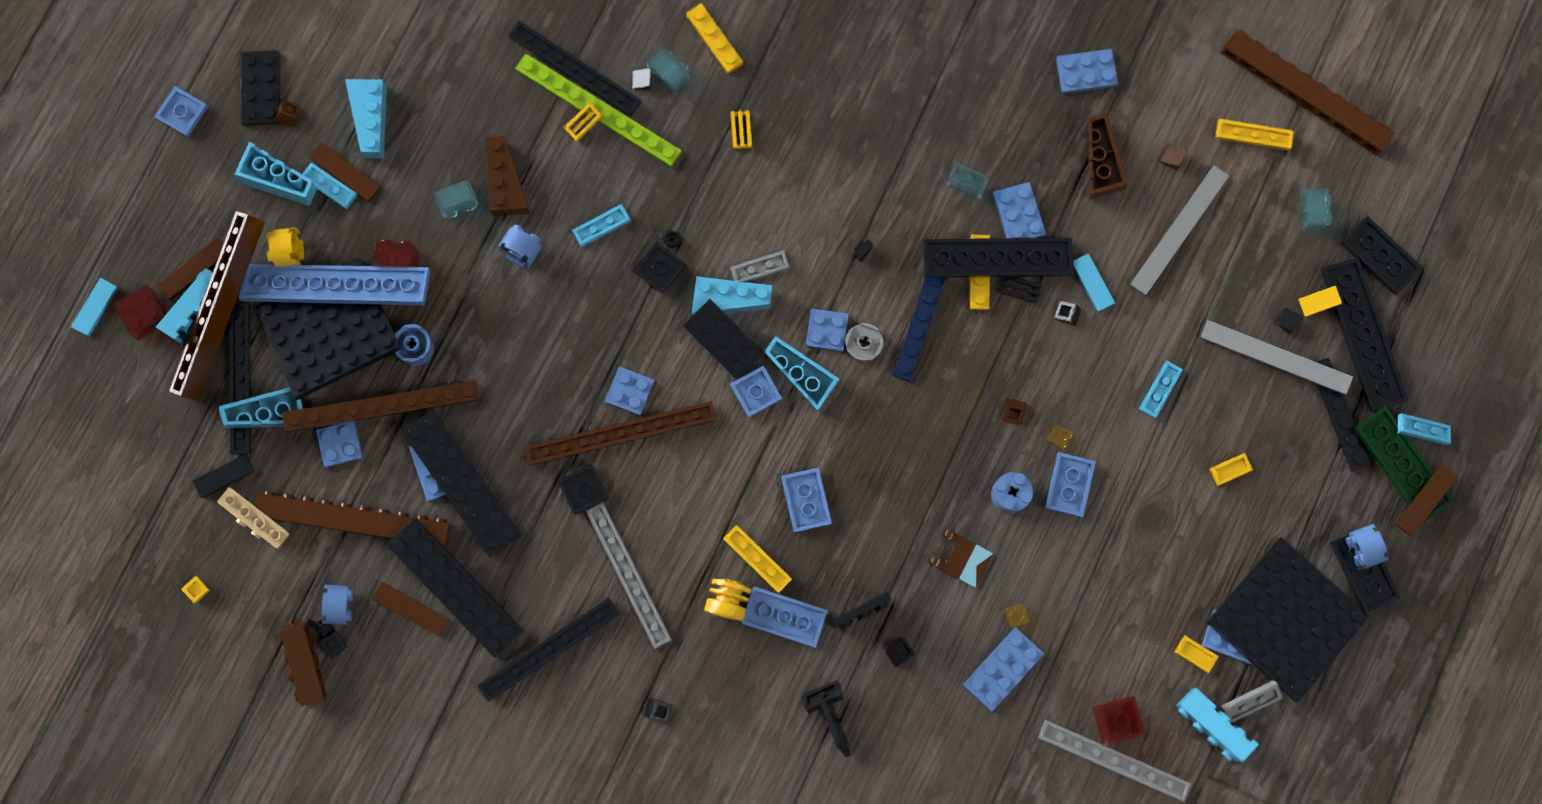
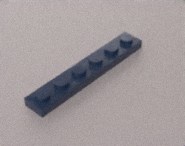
(918, 328)

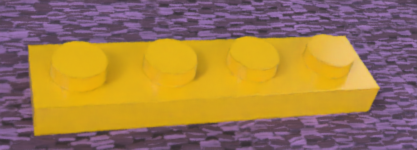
(714, 38)
(1254, 134)
(979, 288)
(757, 559)

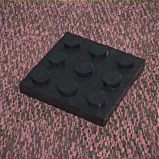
(862, 611)

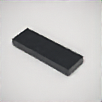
(223, 476)

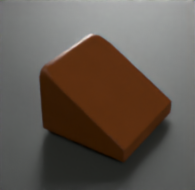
(288, 113)
(1173, 157)
(1014, 411)

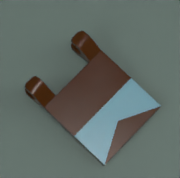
(965, 560)

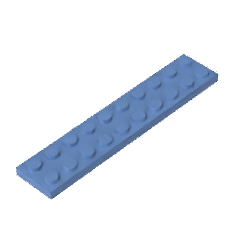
(336, 284)

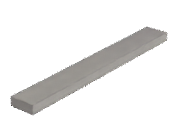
(1179, 230)
(1276, 357)
(628, 575)
(1114, 760)

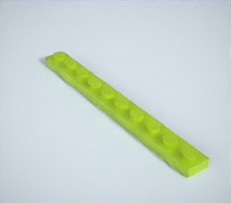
(612, 118)

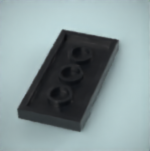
(260, 87)
(1381, 255)
(723, 338)
(1372, 585)

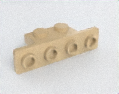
(250, 516)

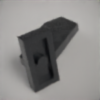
(824, 698)

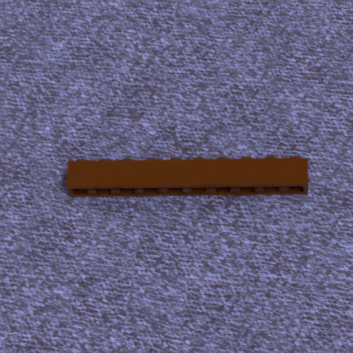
(1307, 92)
(217, 306)
(344, 517)

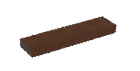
(345, 172)
(187, 273)
(1426, 500)
(410, 609)

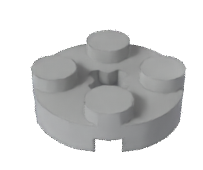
(873, 337)

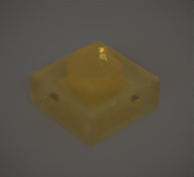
(1059, 436)
(1016, 615)

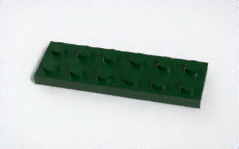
(1397, 456)

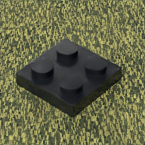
(659, 267)
(583, 489)

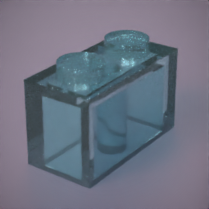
(669, 70)
(967, 180)
(456, 199)
(1316, 209)

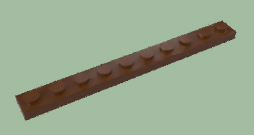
(380, 406)
(620, 433)

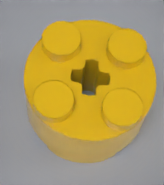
(285, 247)

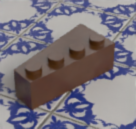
(1105, 166)
(505, 189)
(302, 662)

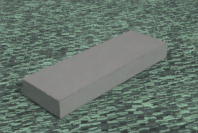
(760, 267)
(1252, 701)

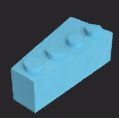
(369, 114)
(272, 176)
(732, 295)
(182, 316)
(804, 373)
(259, 410)
(1216, 726)

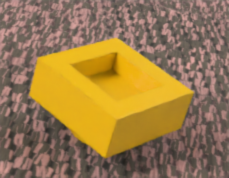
(195, 589)

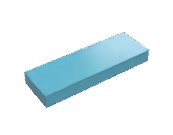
(330, 186)
(601, 225)
(1093, 283)
(94, 307)
(1160, 389)
(1424, 429)

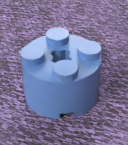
(520, 246)
(421, 352)
(1016, 482)
(1367, 546)
(336, 604)

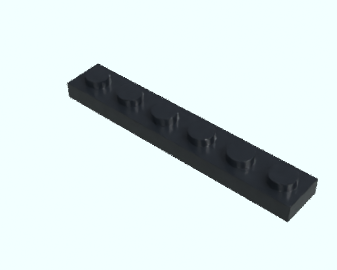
(1343, 425)

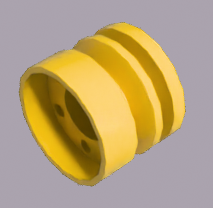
(728, 599)

